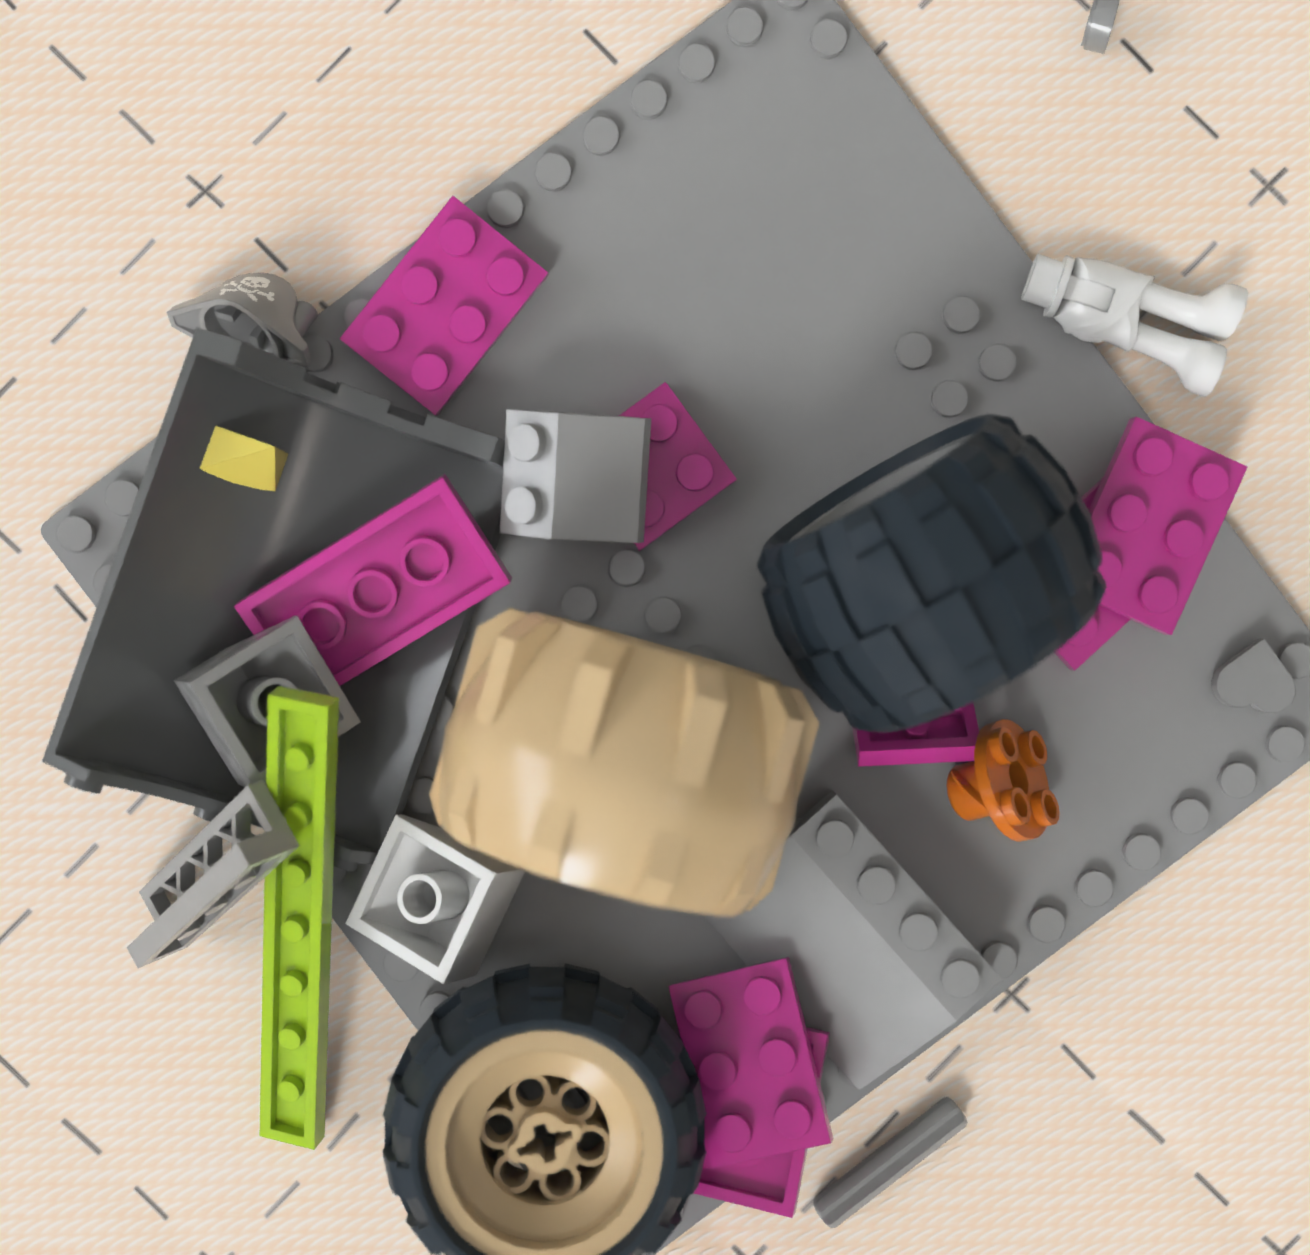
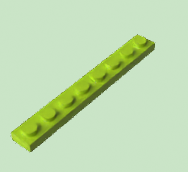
(298, 918)

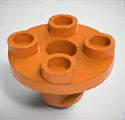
(1005, 782)

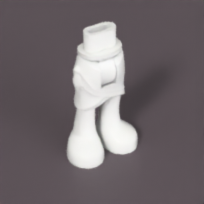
(1104, 304)

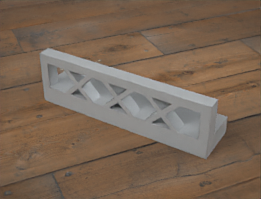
(224, 877)

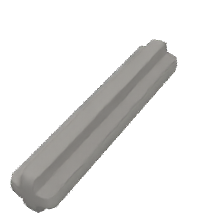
(889, 1162)

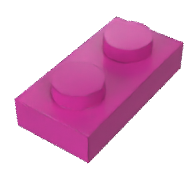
(937, 741)

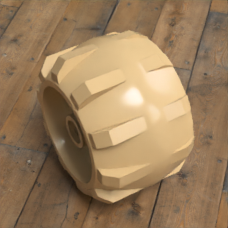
(623, 764)

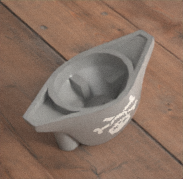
(252, 309)

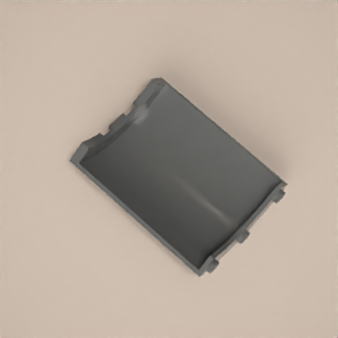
(209, 542)

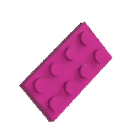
(384, 581)

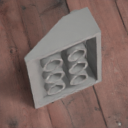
(862, 944)

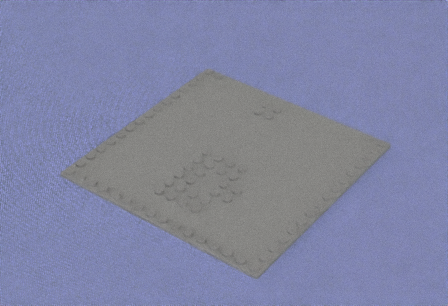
(817, 299)

